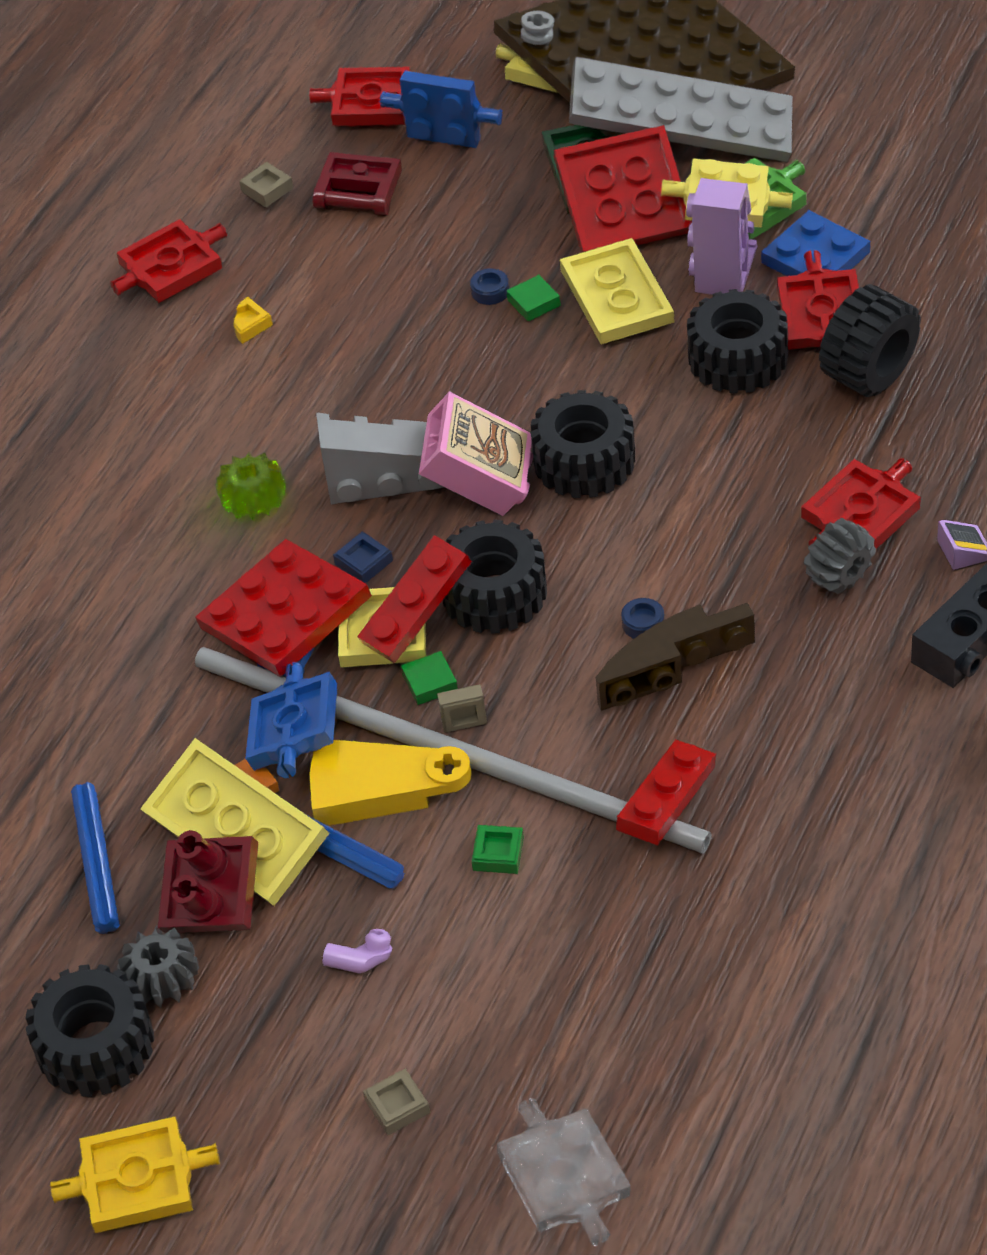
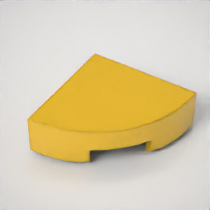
(250, 320)

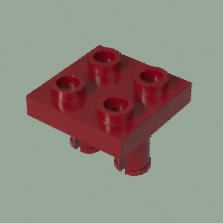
(208, 883)

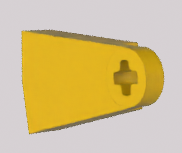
(378, 779)

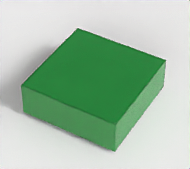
(533, 298)
(428, 677)
(497, 849)

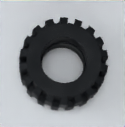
(869, 340)
(737, 341)
(583, 443)
(502, 599)
(96, 1060)

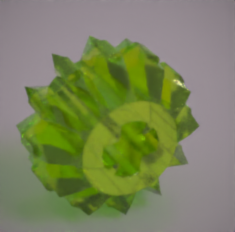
(250, 485)

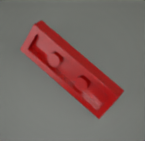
(414, 599)
(666, 792)

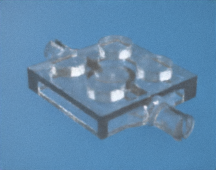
(563, 1170)

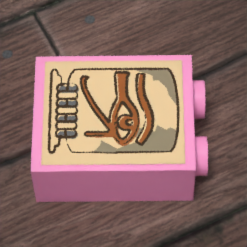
(476, 454)

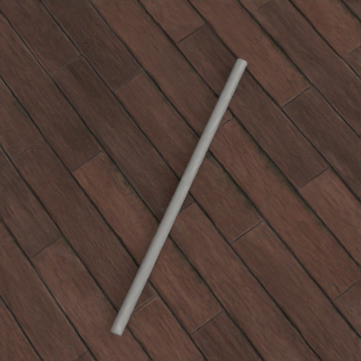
(480, 759)

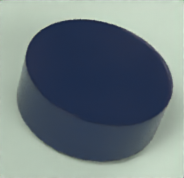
(489, 286)
(640, 616)

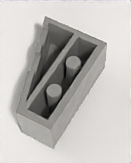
(371, 458)

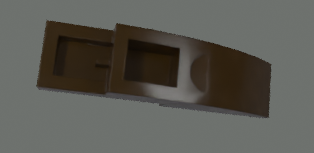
(656, 656)

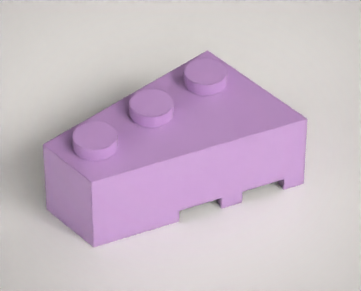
(720, 236)

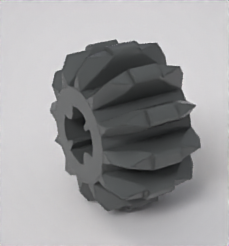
(839, 555)
(160, 965)

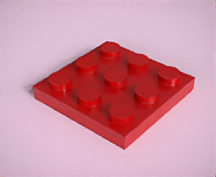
(617, 189)
(283, 607)

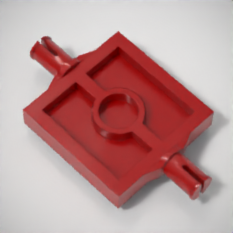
(357, 96)
(169, 260)
(813, 299)
(866, 498)

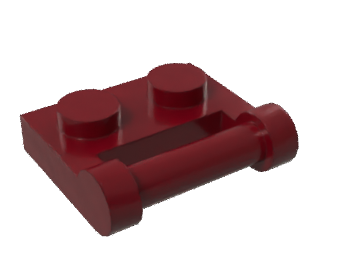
(357, 174)

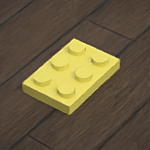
(617, 291)

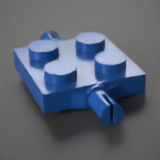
(440, 109)
(291, 720)

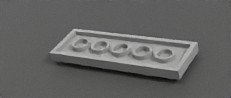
(689, 108)

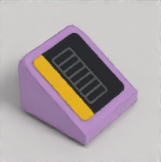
(961, 543)

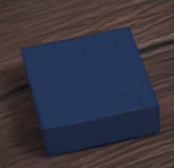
(363, 557)

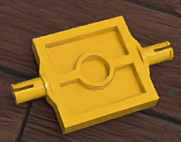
(135, 1174)

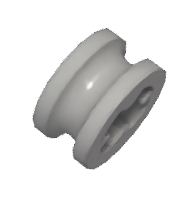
(537, 27)

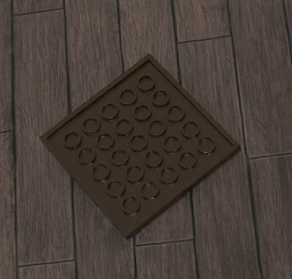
(656, 35)

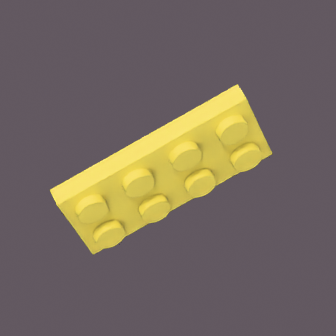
(223, 801)

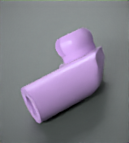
(361, 958)

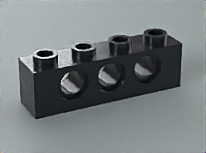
(956, 635)

